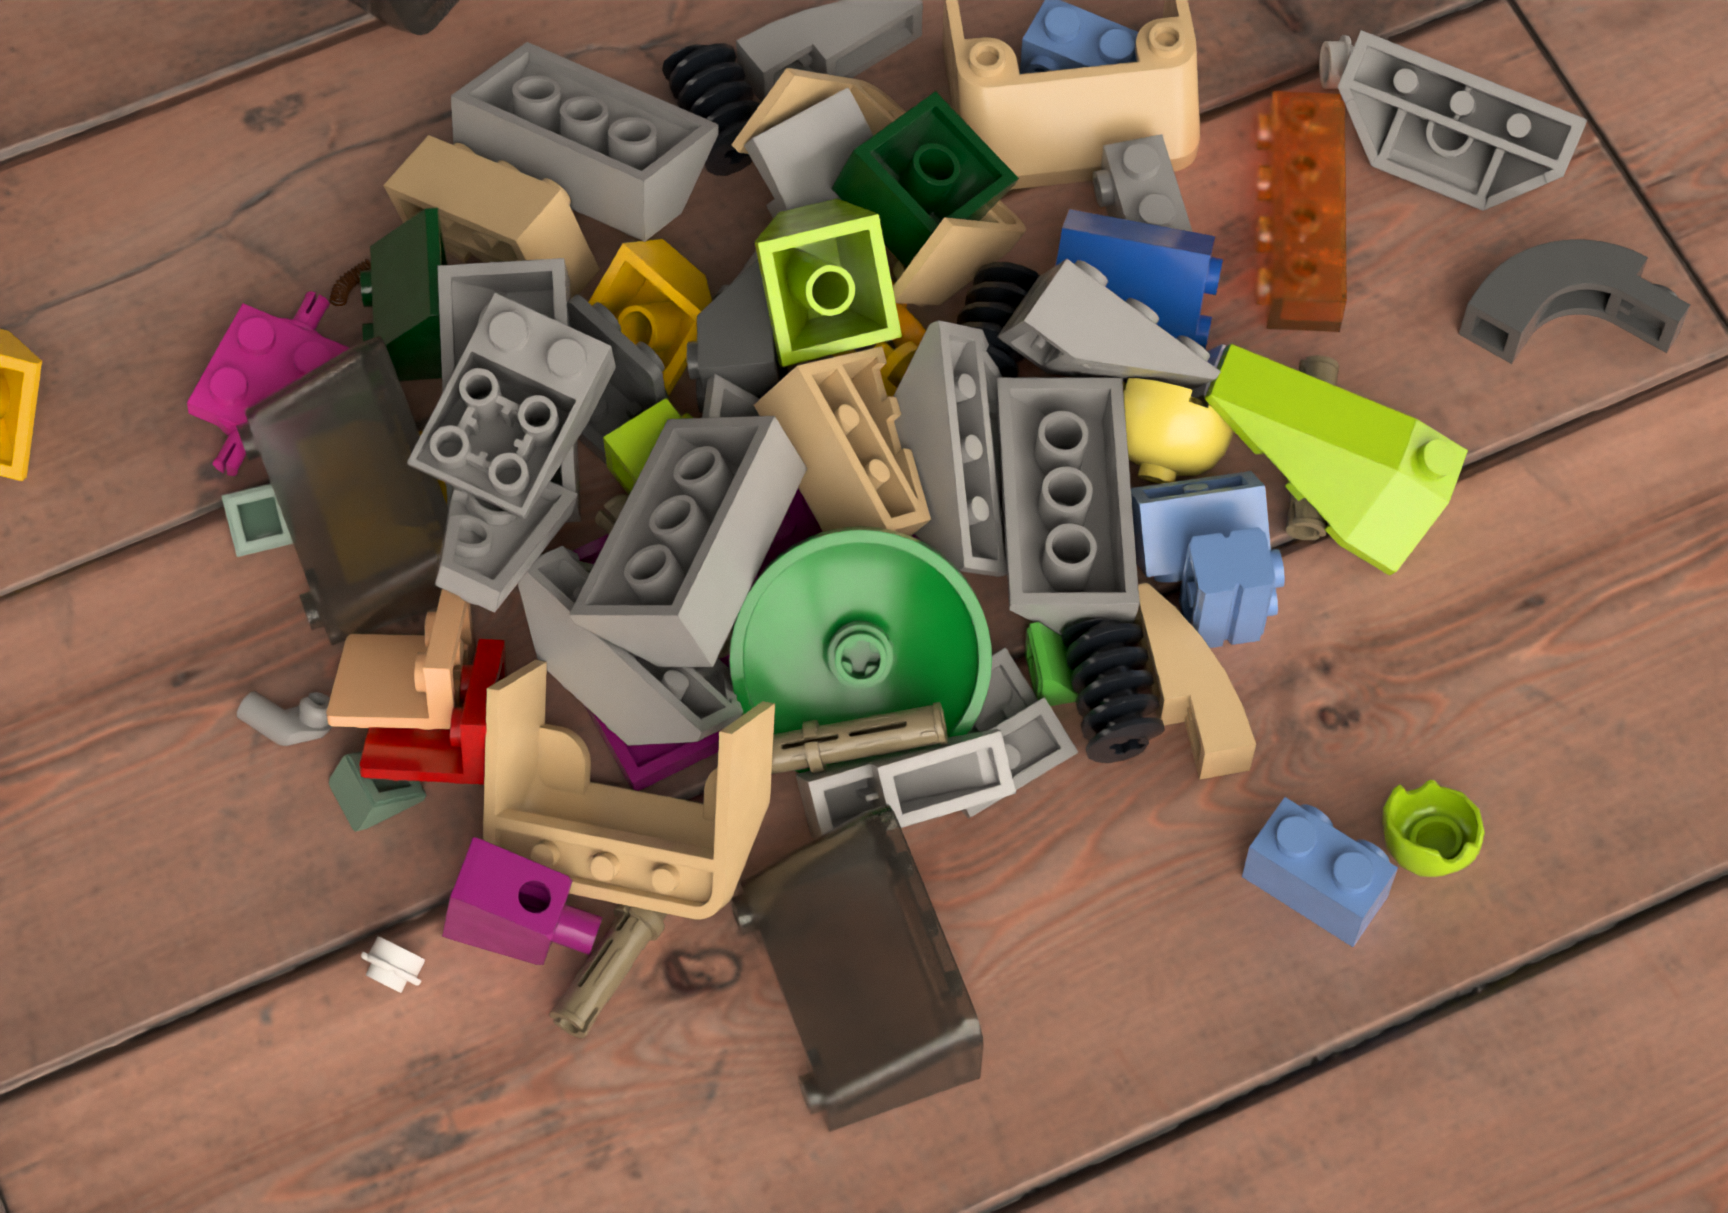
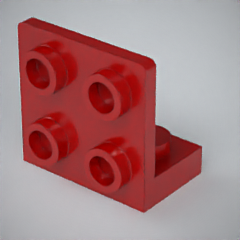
(442, 754)

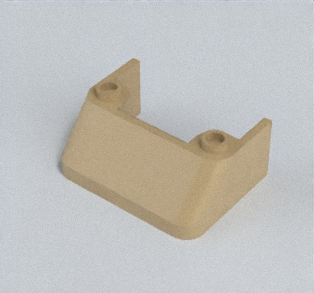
(1057, 121)
(956, 245)
(616, 839)

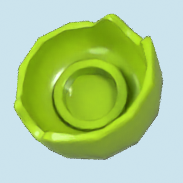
(1432, 829)

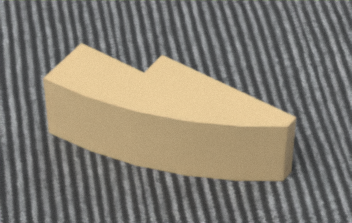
(1193, 688)

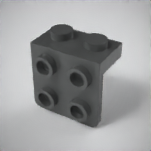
(634, 383)

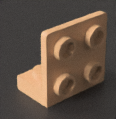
(405, 677)

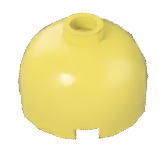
(1171, 431)

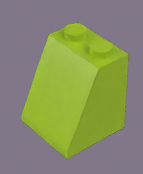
(826, 281)

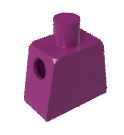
(515, 907)

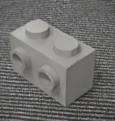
(1140, 184)

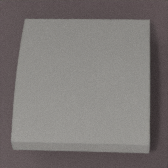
(809, 151)
(1028, 726)

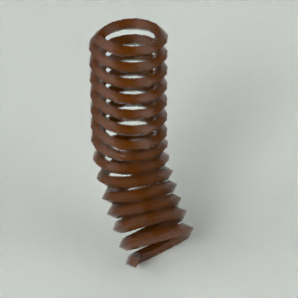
(349, 281)

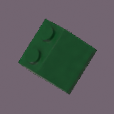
(923, 171)
(406, 295)

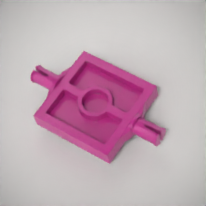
(254, 361)

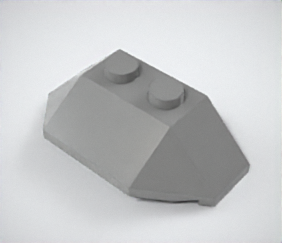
(1453, 126)
(954, 439)
(623, 690)

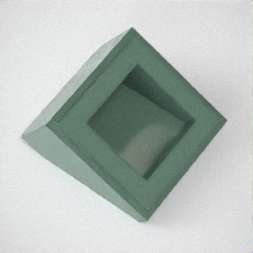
(255, 520)
(367, 799)

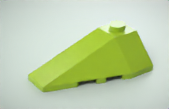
(1354, 460)

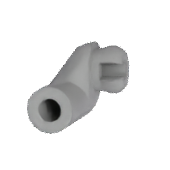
(289, 725)

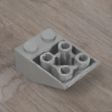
(1086, 331)
(513, 406)

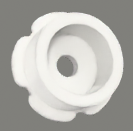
(1333, 60)
(392, 964)

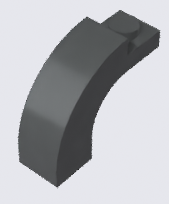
(1565, 281)

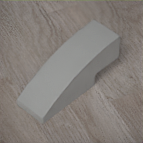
(828, 40)
(914, 782)

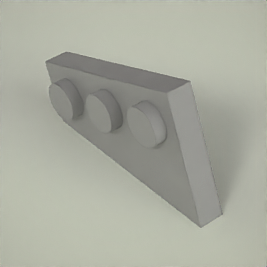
(492, 549)

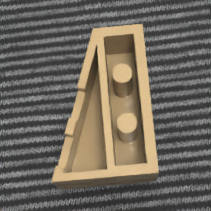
(491, 209)
(849, 443)

